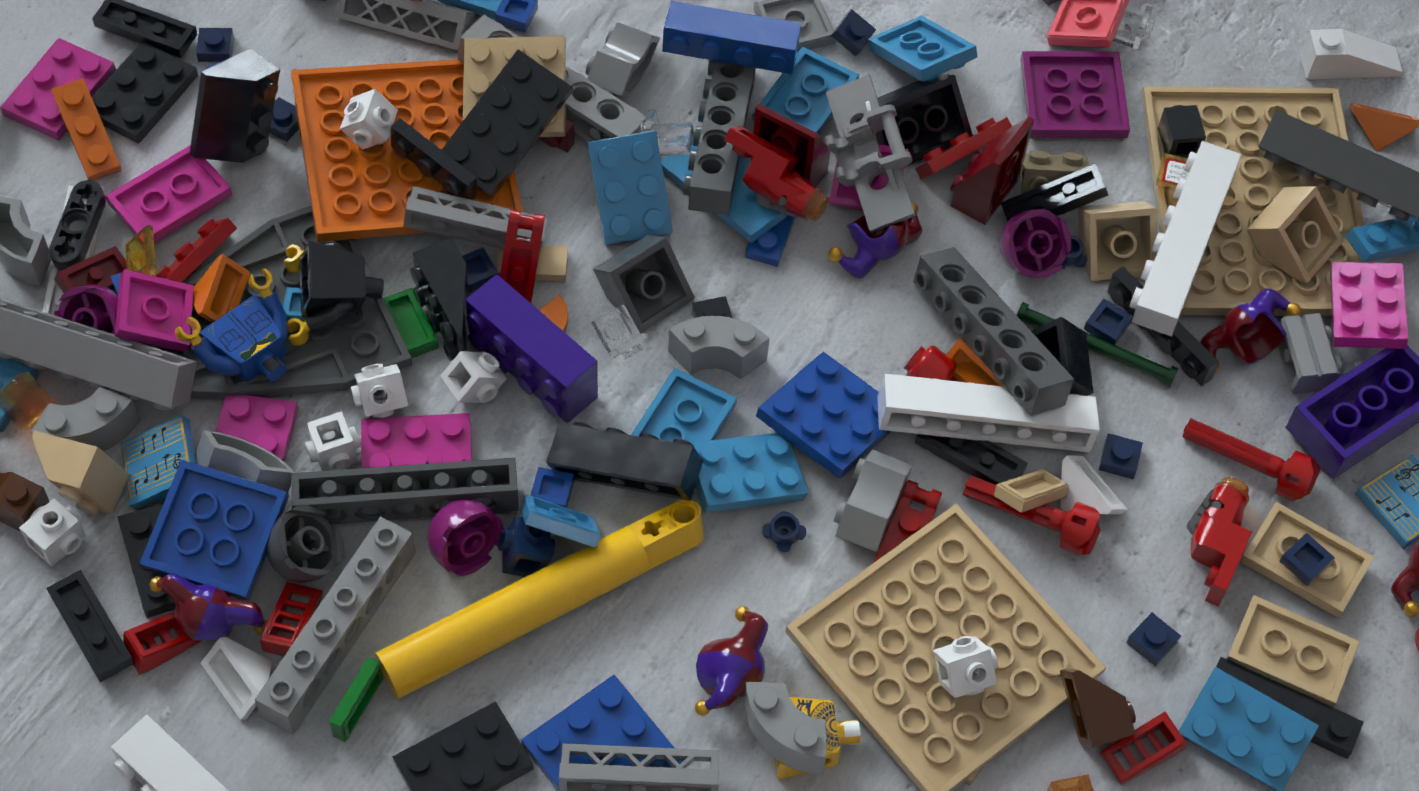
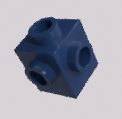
(524, 548)

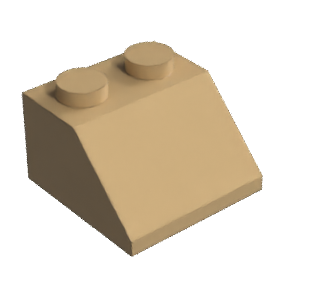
(1296, 232)
(1117, 237)
(81, 472)

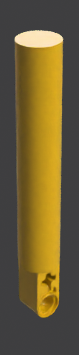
(540, 598)

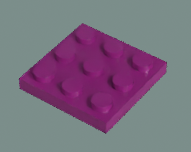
(1075, 94)

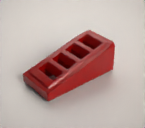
(279, 645)
(156, 654)
(1168, 729)

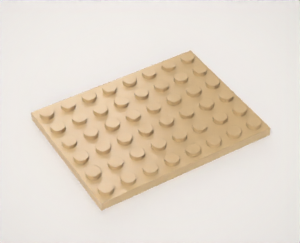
(1237, 120)

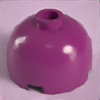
(1035, 243)
(90, 306)
(463, 536)

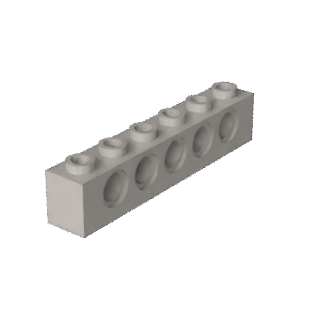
(590, 108)
(335, 626)

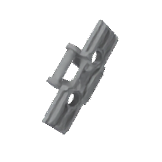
(860, 153)

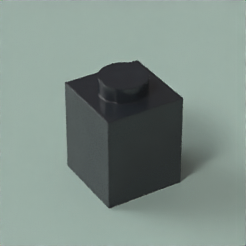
(1181, 130)

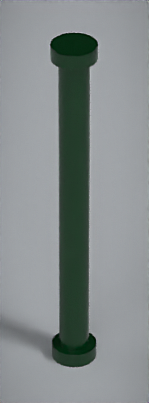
(1107, 349)

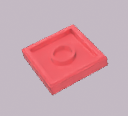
(1087, 23)

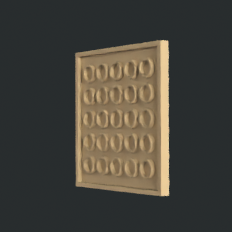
(880, 637)

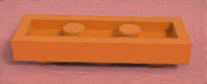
(86, 129)

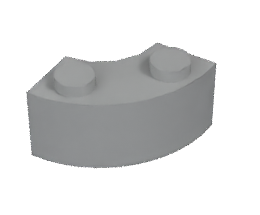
(622, 59)
(21, 249)
(718, 344)
(96, 421)
(242, 460)
(873, 500)
(784, 729)

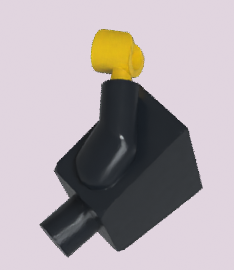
(330, 286)

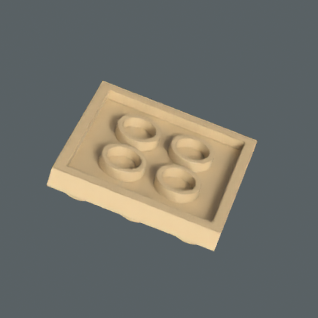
(488, 56)

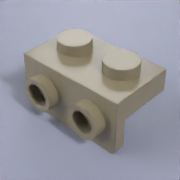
(1043, 168)

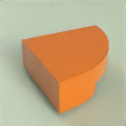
(557, 312)

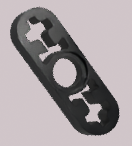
(76, 211)

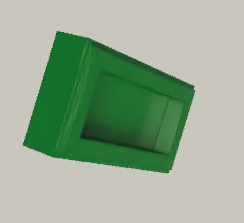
(411, 323)
(356, 699)

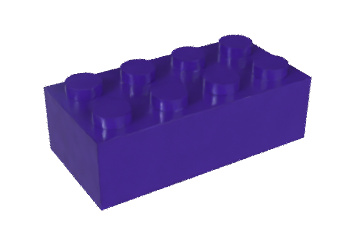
(532, 349)
(1359, 411)

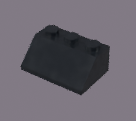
(235, 108)
(927, 115)

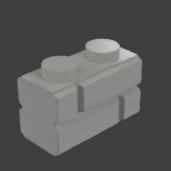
(1308, 353)

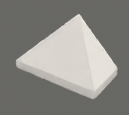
(1087, 487)
(237, 674)

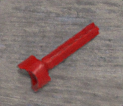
(1294, 477)
(1077, 529)

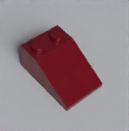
(795, 139)
(992, 173)

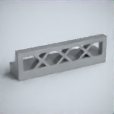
(425, 7)
(471, 224)
(637, 777)

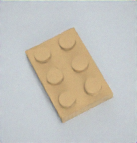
(1332, 587)
(1293, 650)

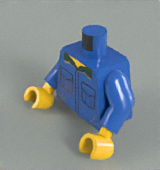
(245, 338)

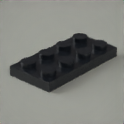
(507, 121)

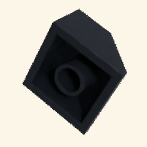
(1070, 348)

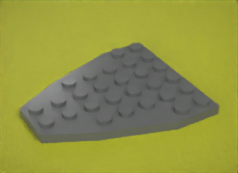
(329, 355)

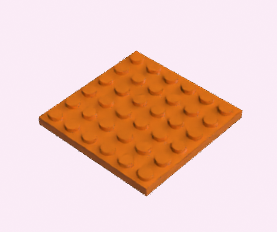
(368, 189)

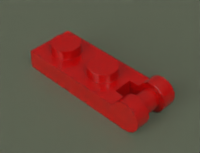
(522, 254)
(909, 520)

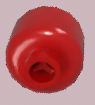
(931, 364)

